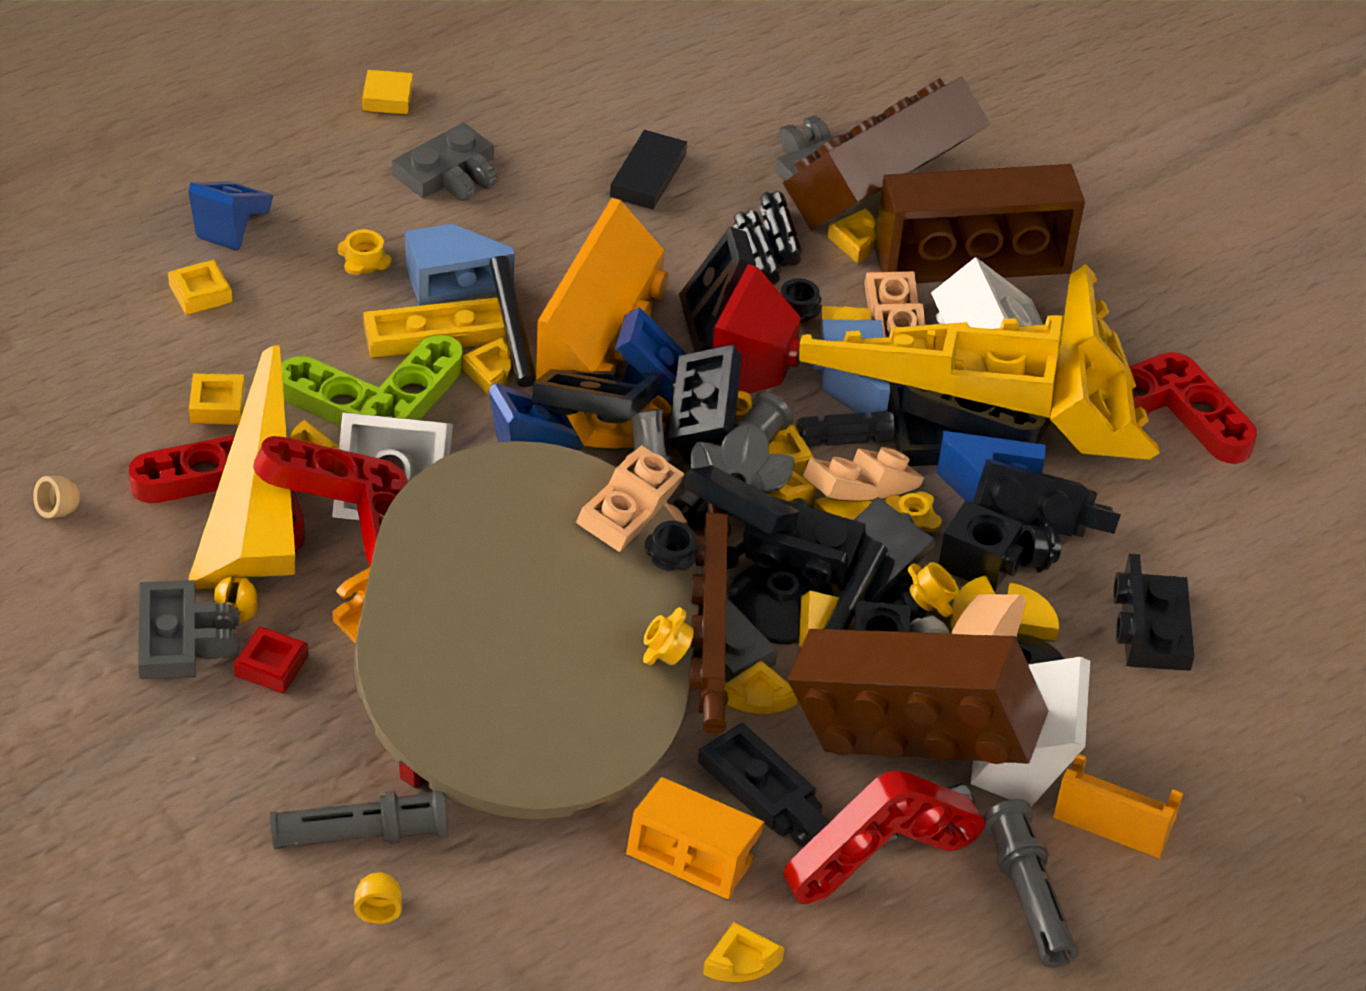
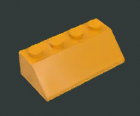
(608, 279)

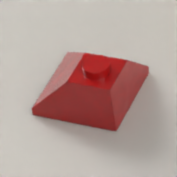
(761, 329)

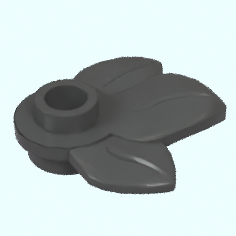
(747, 458)

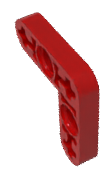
(1177, 383)
(359, 478)
(190, 483)
(887, 806)

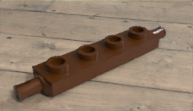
(709, 628)

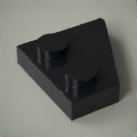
(713, 285)
(595, 393)

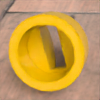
(246, 596)
(378, 898)

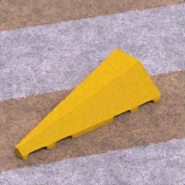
(991, 366)
(1095, 382)
(250, 519)

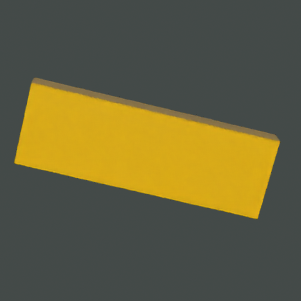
(402, 329)

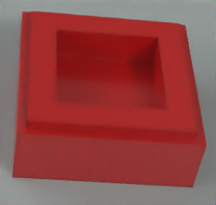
(271, 659)

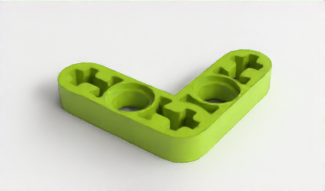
(313, 383)

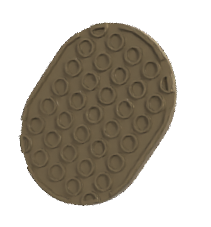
(513, 639)

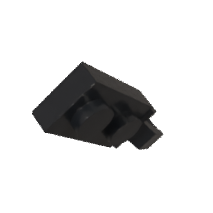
(1038, 497)
(764, 783)

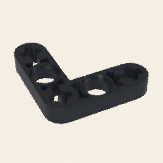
(982, 419)

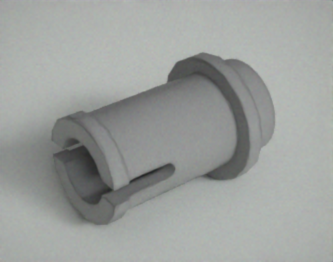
(648, 432)

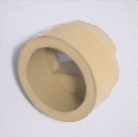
(55, 496)

